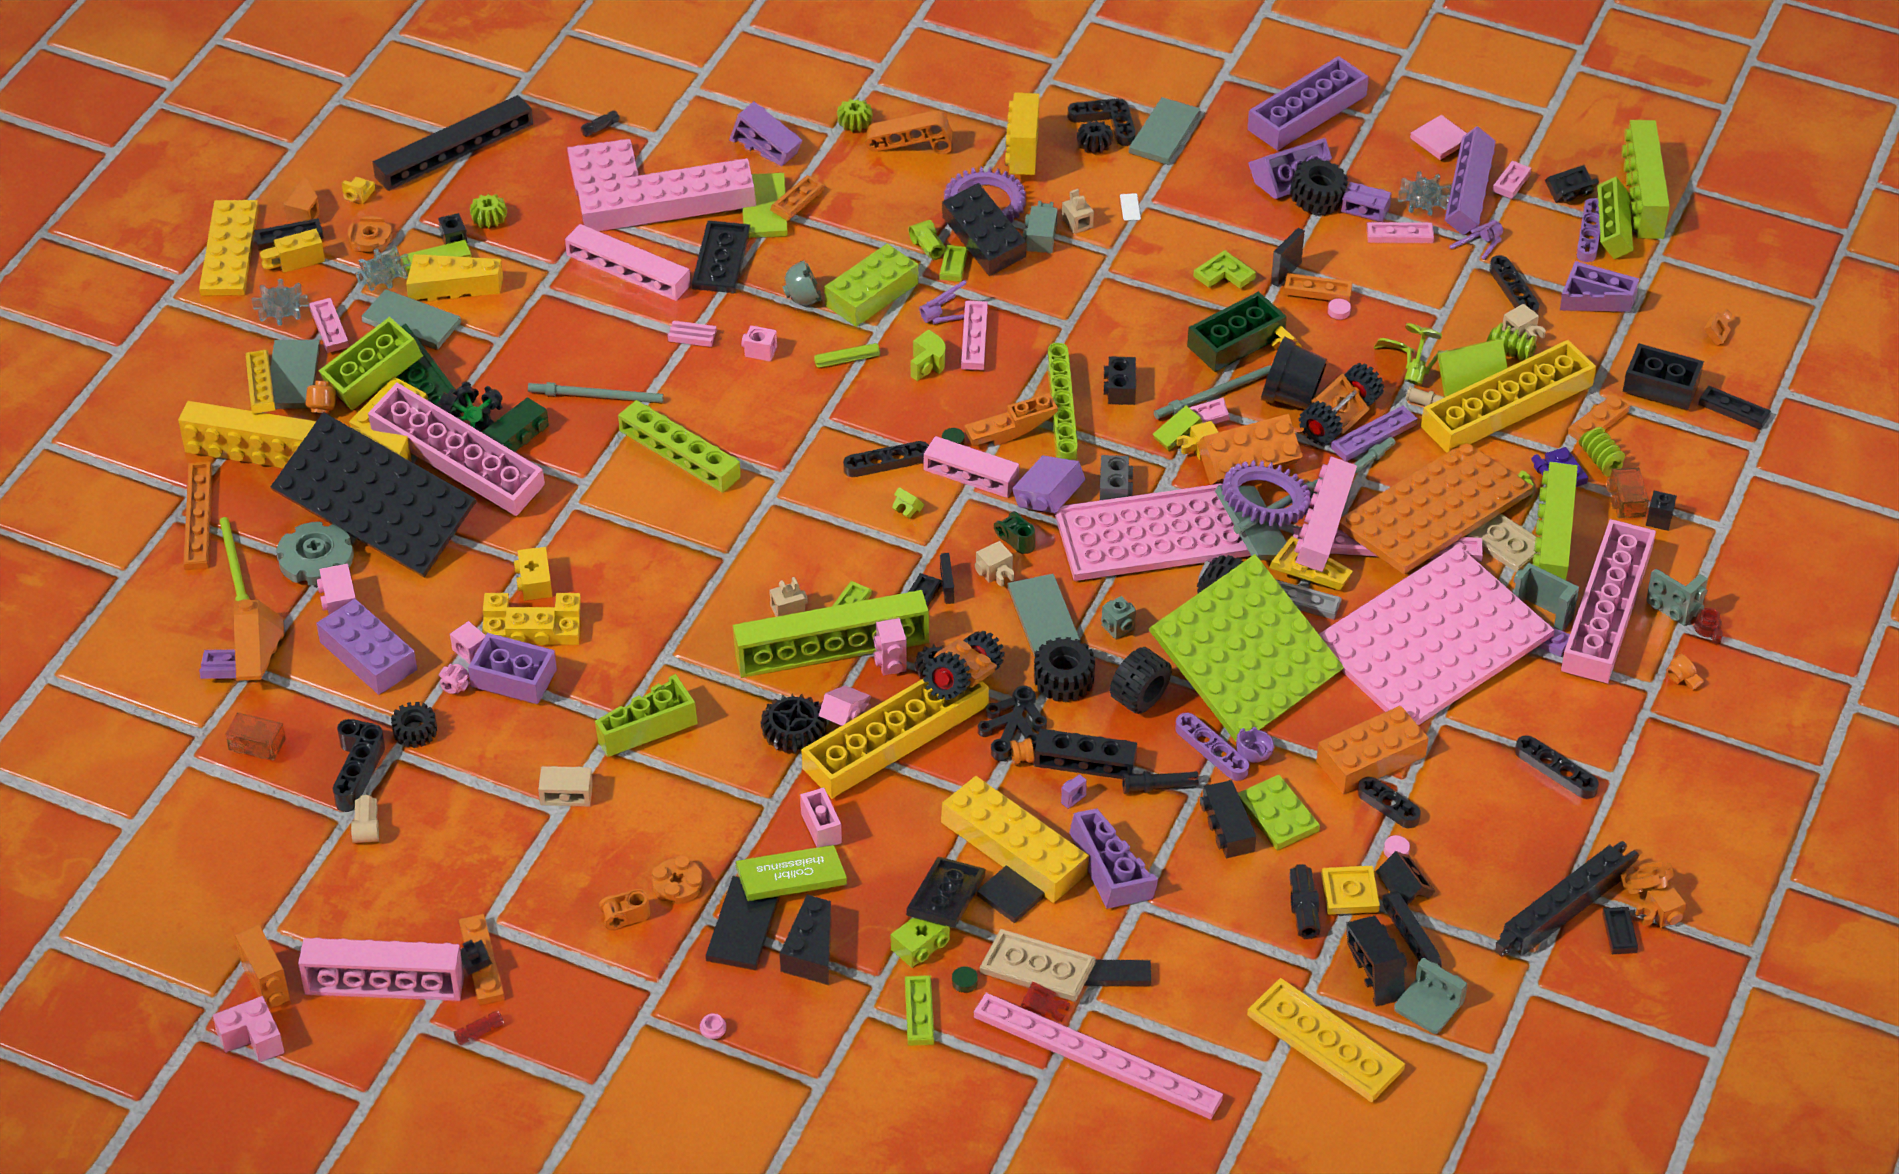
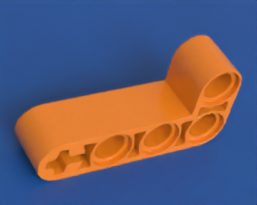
(912, 129)

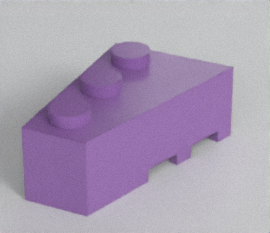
(765, 134)
(1598, 290)

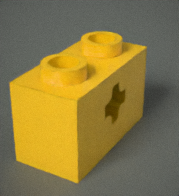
(534, 573)

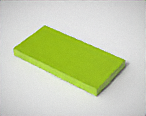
(762, 221)

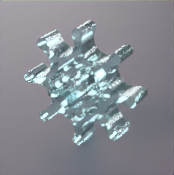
(1424, 193)
(383, 268)
(280, 302)

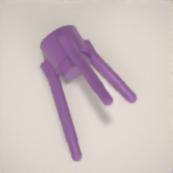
(1488, 232)
(932, 309)

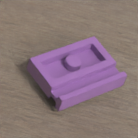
(218, 664)

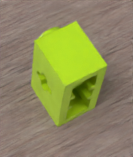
(918, 939)

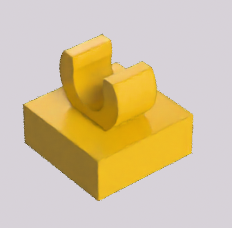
(1281, 333)

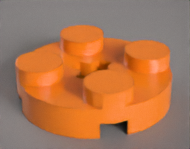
(361, 240)
(674, 868)
(1646, 876)

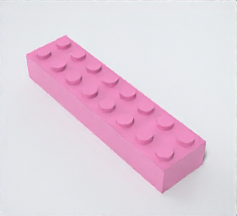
(667, 195)
(458, 449)
(1608, 601)

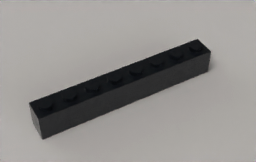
(452, 142)

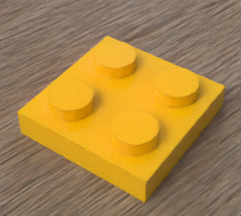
(1350, 890)

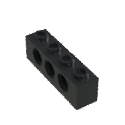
(1085, 754)

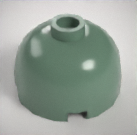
(801, 284)

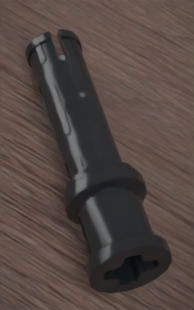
(1148, 781)

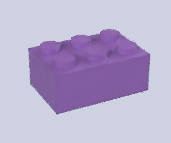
(512, 668)

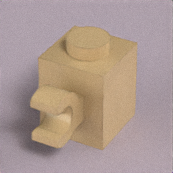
(1077, 213)
(1524, 320)
(995, 563)
(788, 598)

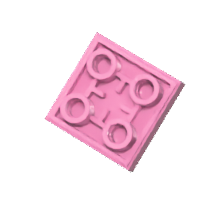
(1439, 137)

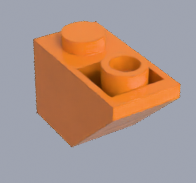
(302, 203)

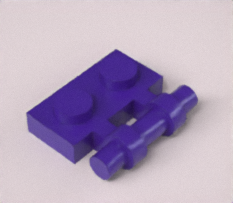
(1559, 456)

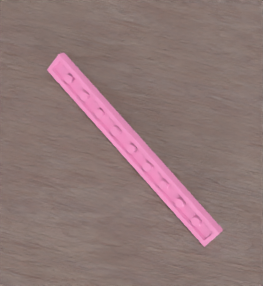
(1098, 1056)

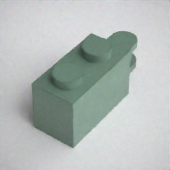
(1041, 228)

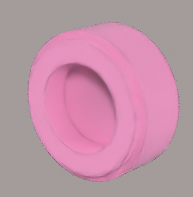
(1339, 309)
(1396, 843)

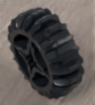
(792, 723)

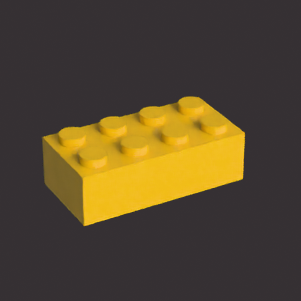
(1022, 133)

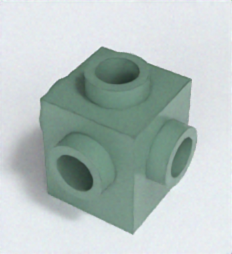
(1118, 617)

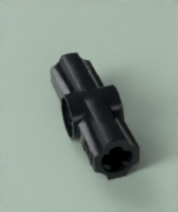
(1304, 901)

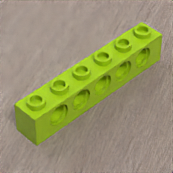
(679, 446)

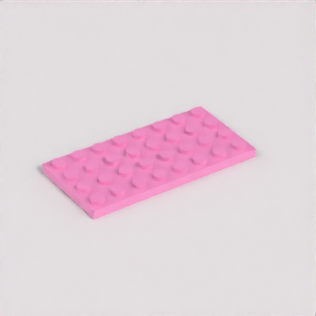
(1147, 532)

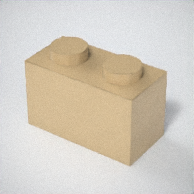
(565, 786)

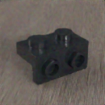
(1571, 184)

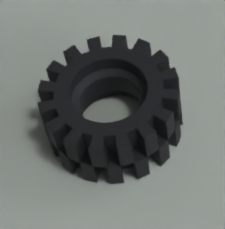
(415, 735)

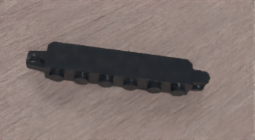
(1565, 900)

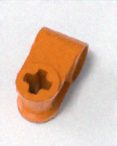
(627, 908)

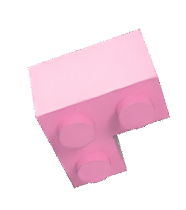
(249, 1024)

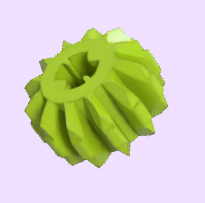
(854, 115)
(488, 210)

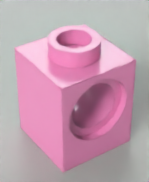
(760, 343)
(466, 641)

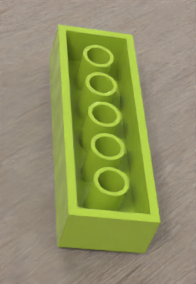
(1645, 179)
(1556, 519)

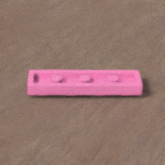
(974, 335)

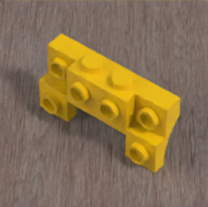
(534, 624)

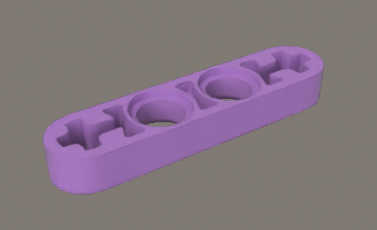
(1588, 229)
(1209, 748)

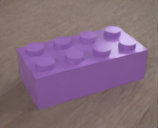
(366, 646)

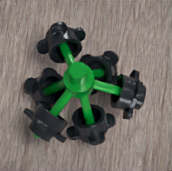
(466, 395)

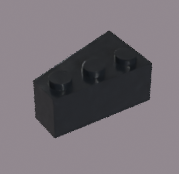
(809, 942)
(1379, 958)

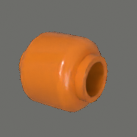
(320, 397)

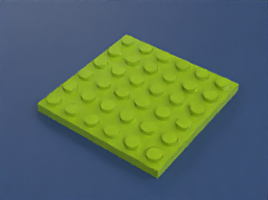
(1246, 648)

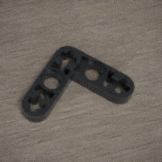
(1109, 112)

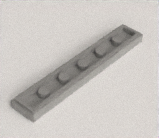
(1307, 599)

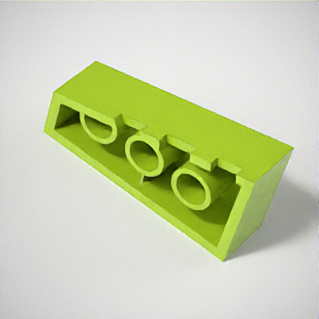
(647, 718)

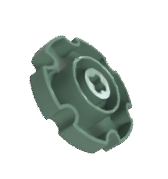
(312, 549)

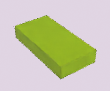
(953, 263)
(1176, 427)

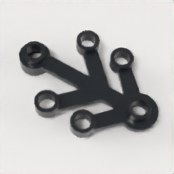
(1022, 699)

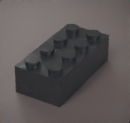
(984, 229)

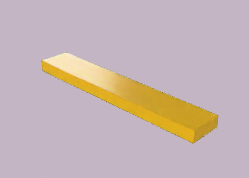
(260, 381)

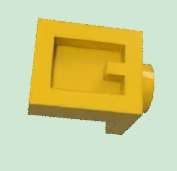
(358, 190)

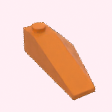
(256, 637)

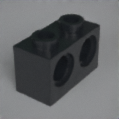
(1121, 380)

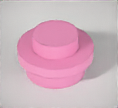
(712, 1026)

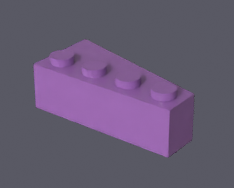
(1112, 866)

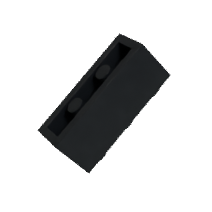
(1228, 819)

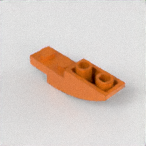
(1017, 421)

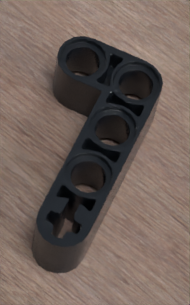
(366, 748)

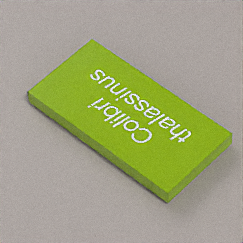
(791, 872)

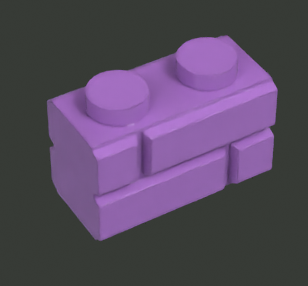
(1366, 202)

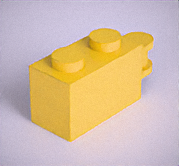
(294, 252)

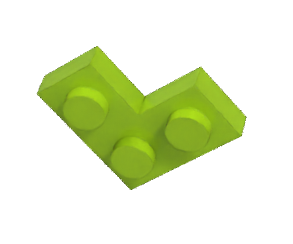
(1224, 266)

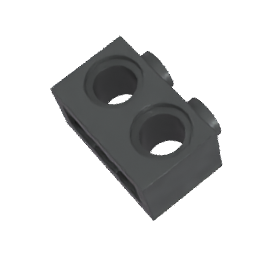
(1114, 477)

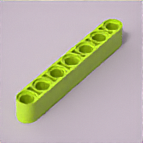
(1061, 392)

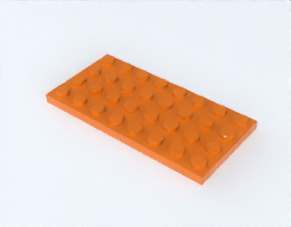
(1434, 507)

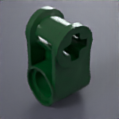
(1016, 532)

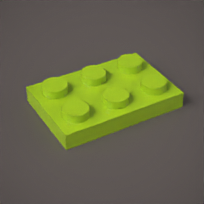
(1278, 812)

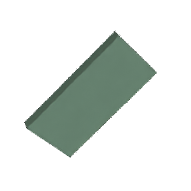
(1164, 130)
(427, 322)
(292, 371)
(1259, 539)
(1042, 610)

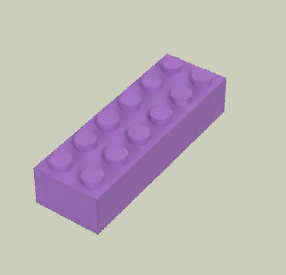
(1307, 103)

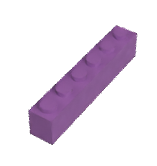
(1470, 181)

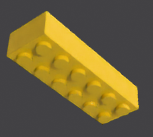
(1014, 838)

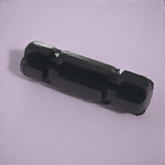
(600, 123)

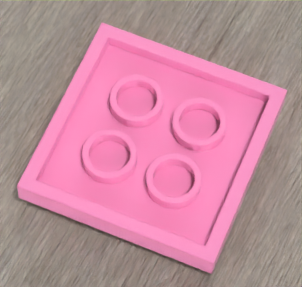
(601, 162)

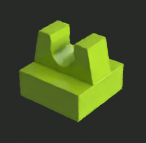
(906, 499)

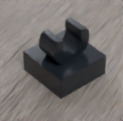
(475, 956)

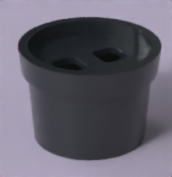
(1294, 375)

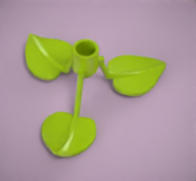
(1416, 368)

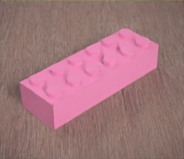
(381, 969)

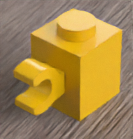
(1196, 433)

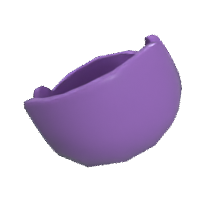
(1254, 745)

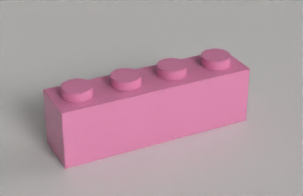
(971, 466)

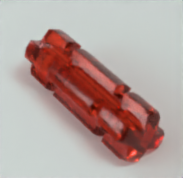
(478, 1027)

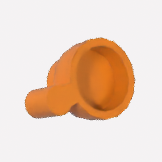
(1683, 670)

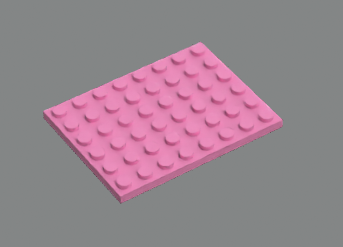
(1435, 636)

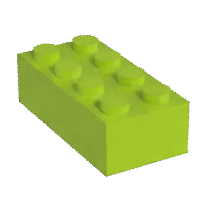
(871, 285)
(371, 363)

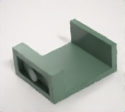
(1548, 593)

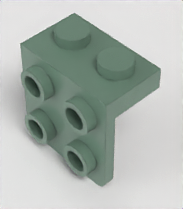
(1675, 599)
(1432, 997)

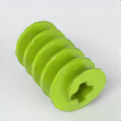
(1513, 343)
(1602, 450)

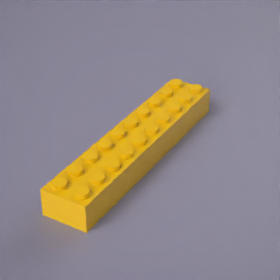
(257, 436)

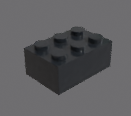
(1663, 376)

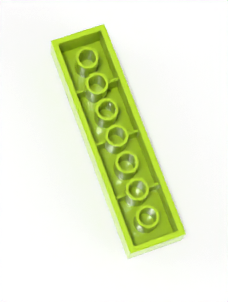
(843, 629)

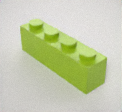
(1615, 218)

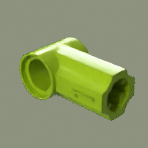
(925, 235)

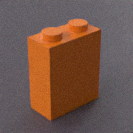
(262, 966)

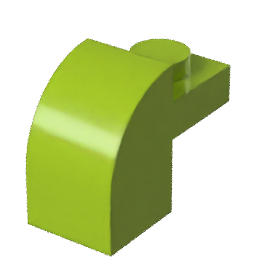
(927, 354)

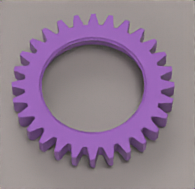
(1009, 185)
(1240, 474)

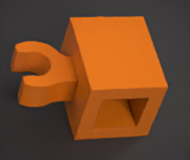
(1663, 906)

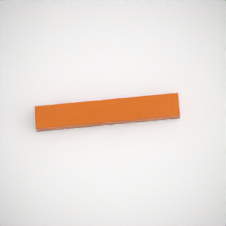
(198, 515)

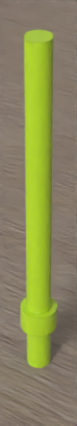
(233, 560)

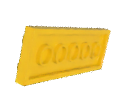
(229, 247)
(1326, 1039)

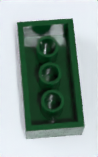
(1235, 331)

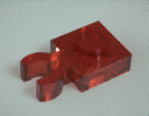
(1041, 1000)

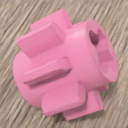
(454, 678)

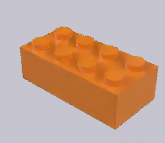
(1263, 441)
(1372, 749)

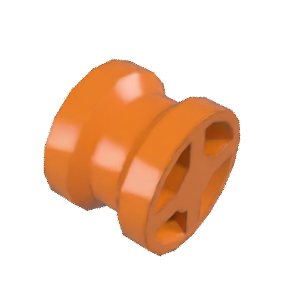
(1022, 751)

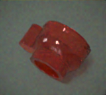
(1709, 625)

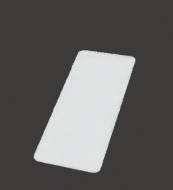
(1130, 207)

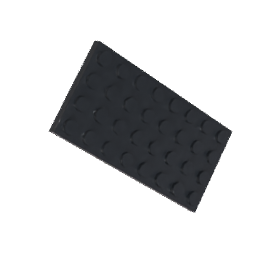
(373, 494)

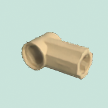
(365, 823)

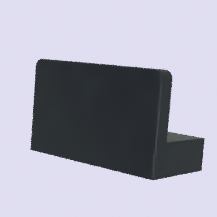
(1403, 875)

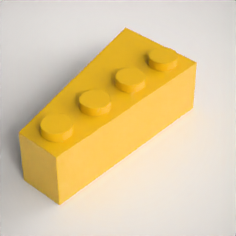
(453, 276)

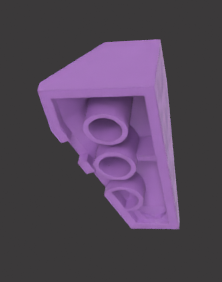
(1276, 171)

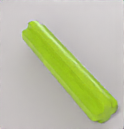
(846, 355)

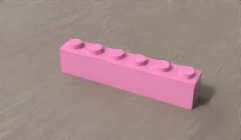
(628, 262)
(1326, 513)

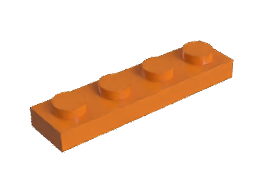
(486, 980)

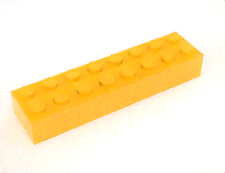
(1508, 396)
(887, 734)

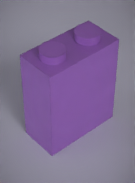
(1048, 484)

